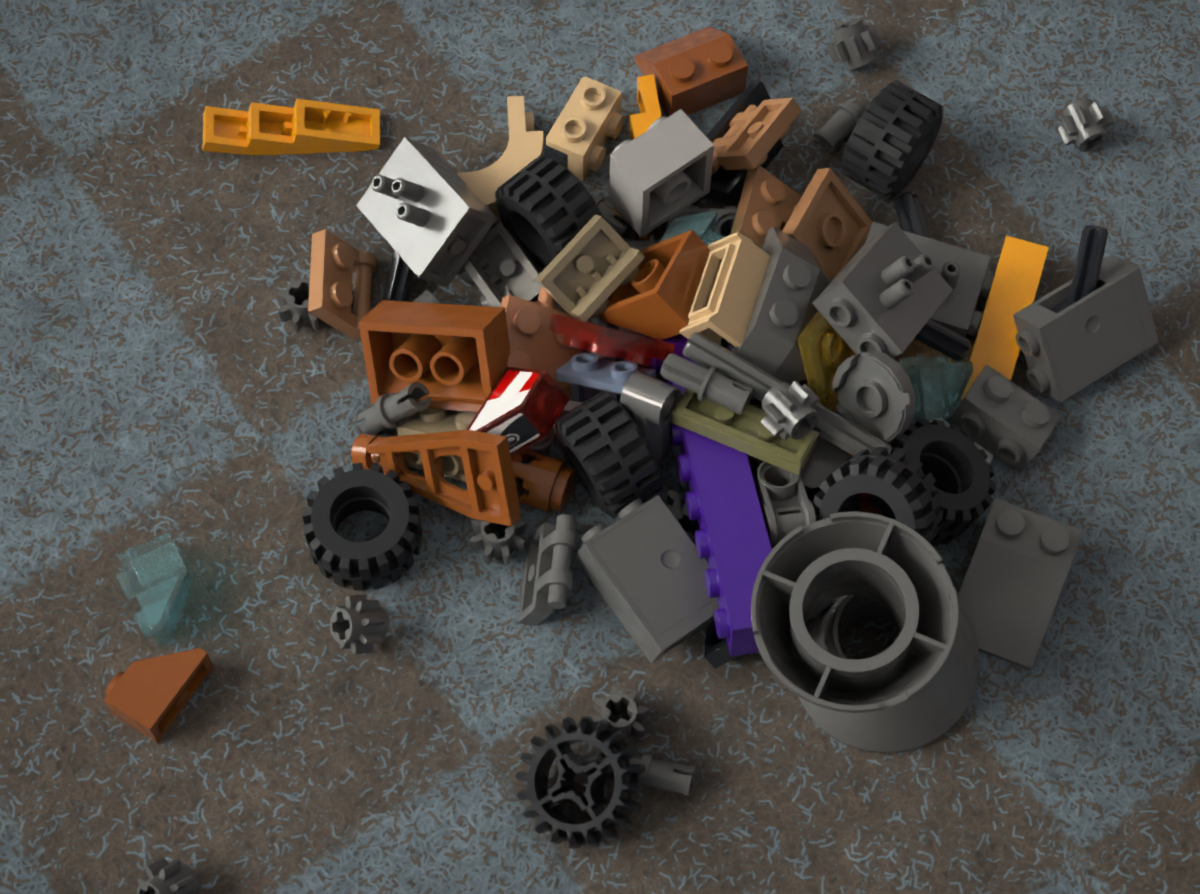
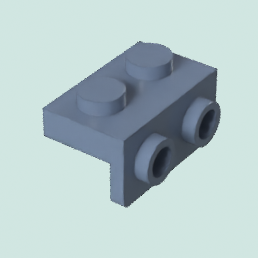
(593, 375)

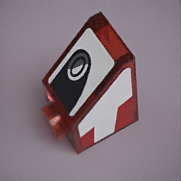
(521, 407)

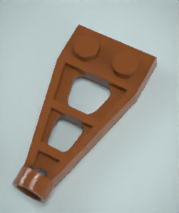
(485, 463)

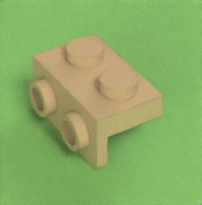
(586, 125)

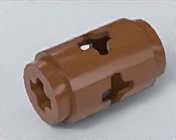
(546, 479)

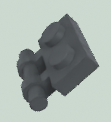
(547, 570)

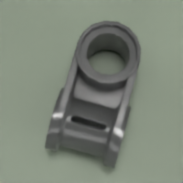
(782, 501)

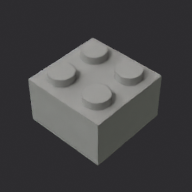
(660, 172)

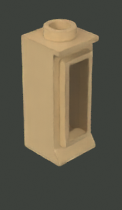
(727, 290)

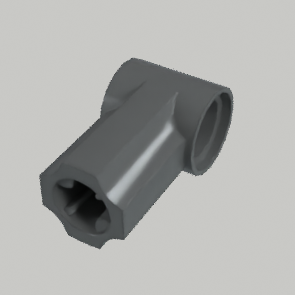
(651, 408)

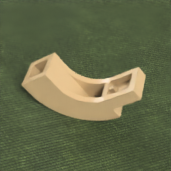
(523, 147)

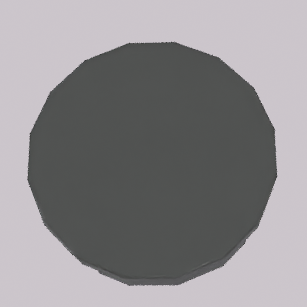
(875, 394)

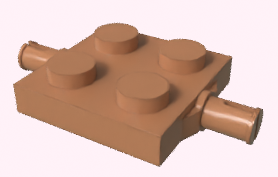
(532, 340)

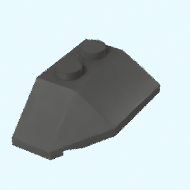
(783, 308)

